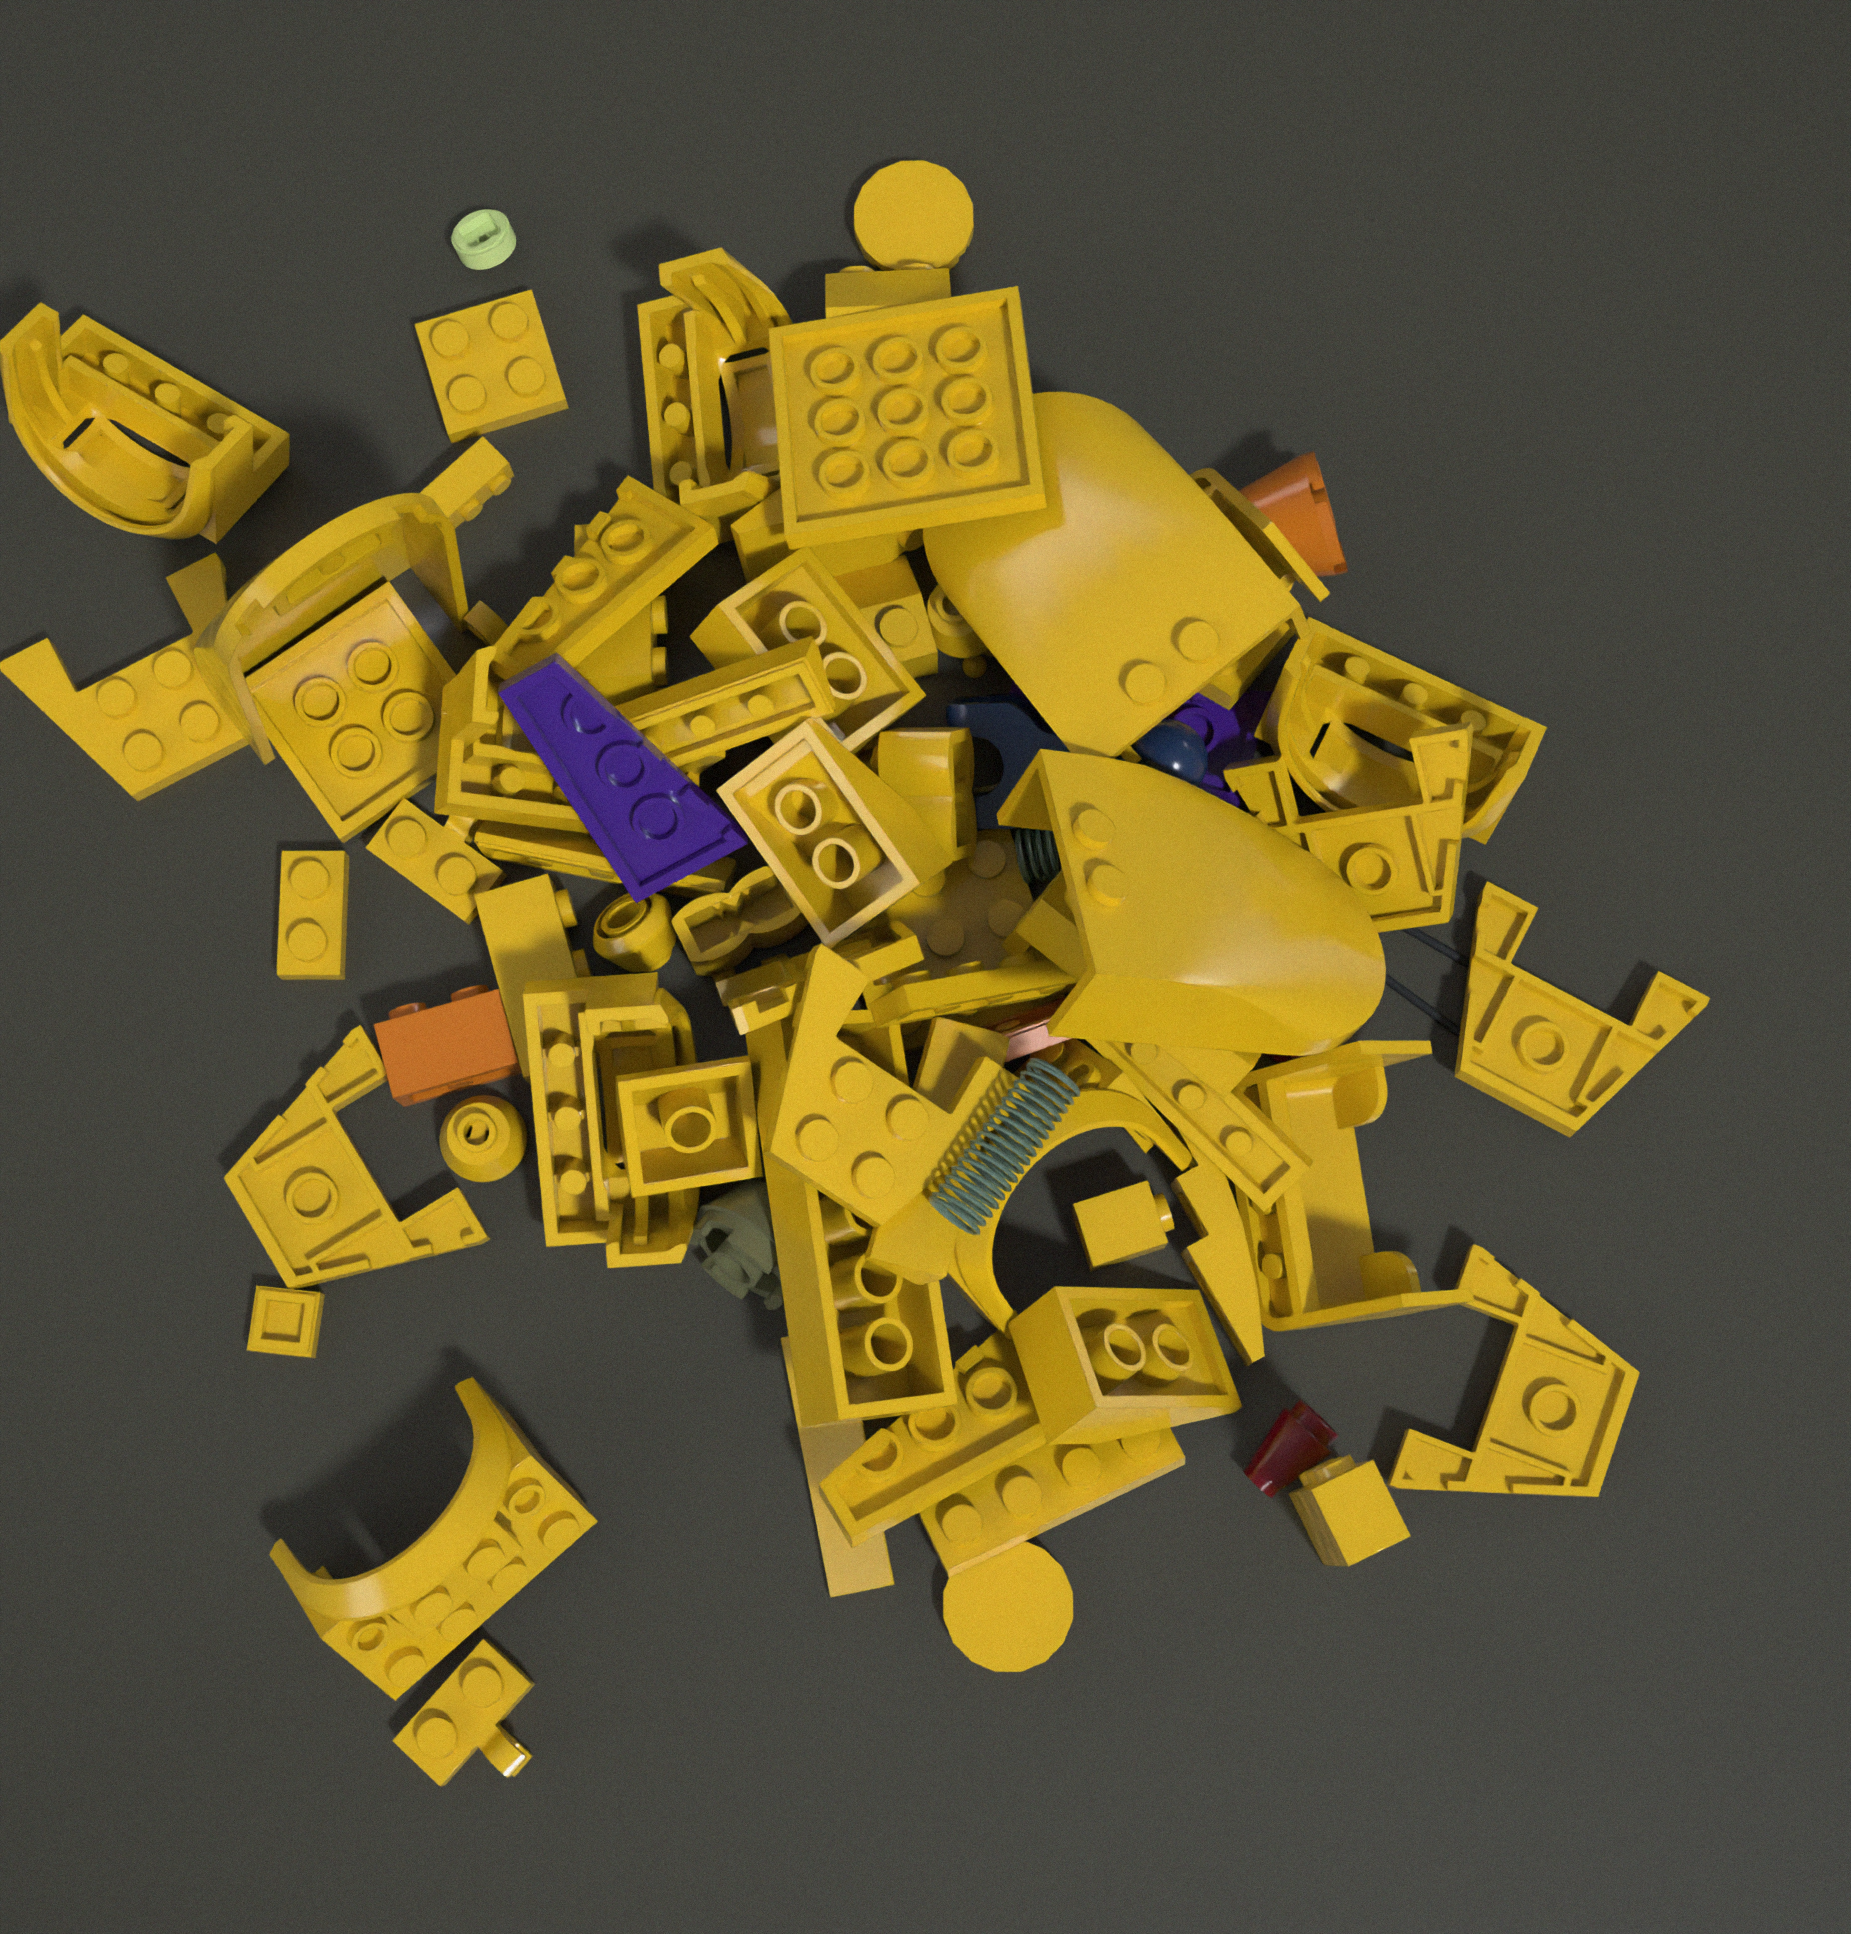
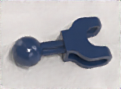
(1021, 732)

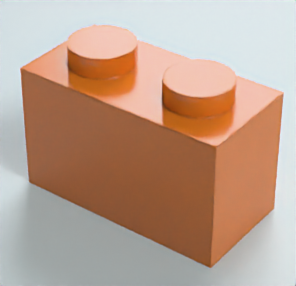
(447, 1046)

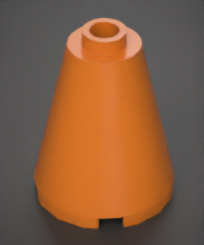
(1300, 508)

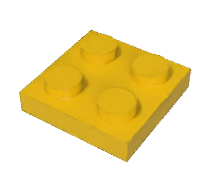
(491, 366)

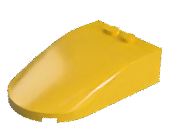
(319, 582)
(1117, 588)
(1196, 916)

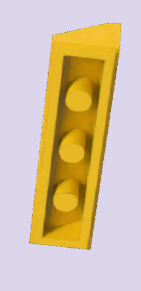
(734, 703)
(580, 856)
(918, 1238)
(823, 1450)

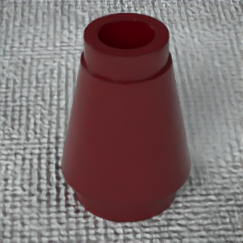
(1291, 1447)

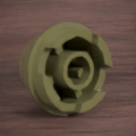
(741, 1243)

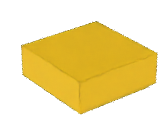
(285, 1322)

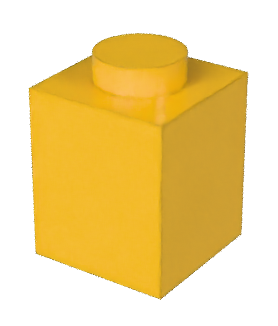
(1122, 1225)

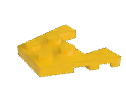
(151, 717)
(1391, 854)
(778, 985)
(1542, 1044)
(856, 1125)
(317, 1196)
(1549, 1410)

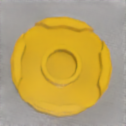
(913, 216)
(1009, 1609)

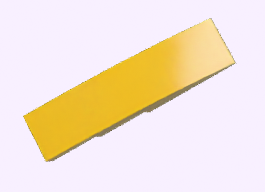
(1221, 1256)

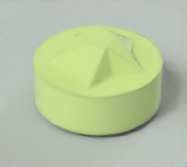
(483, 239)

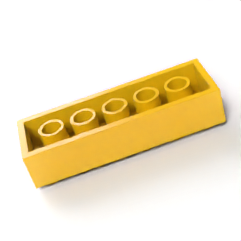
(855, 1331)

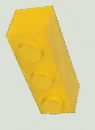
(470, 482)

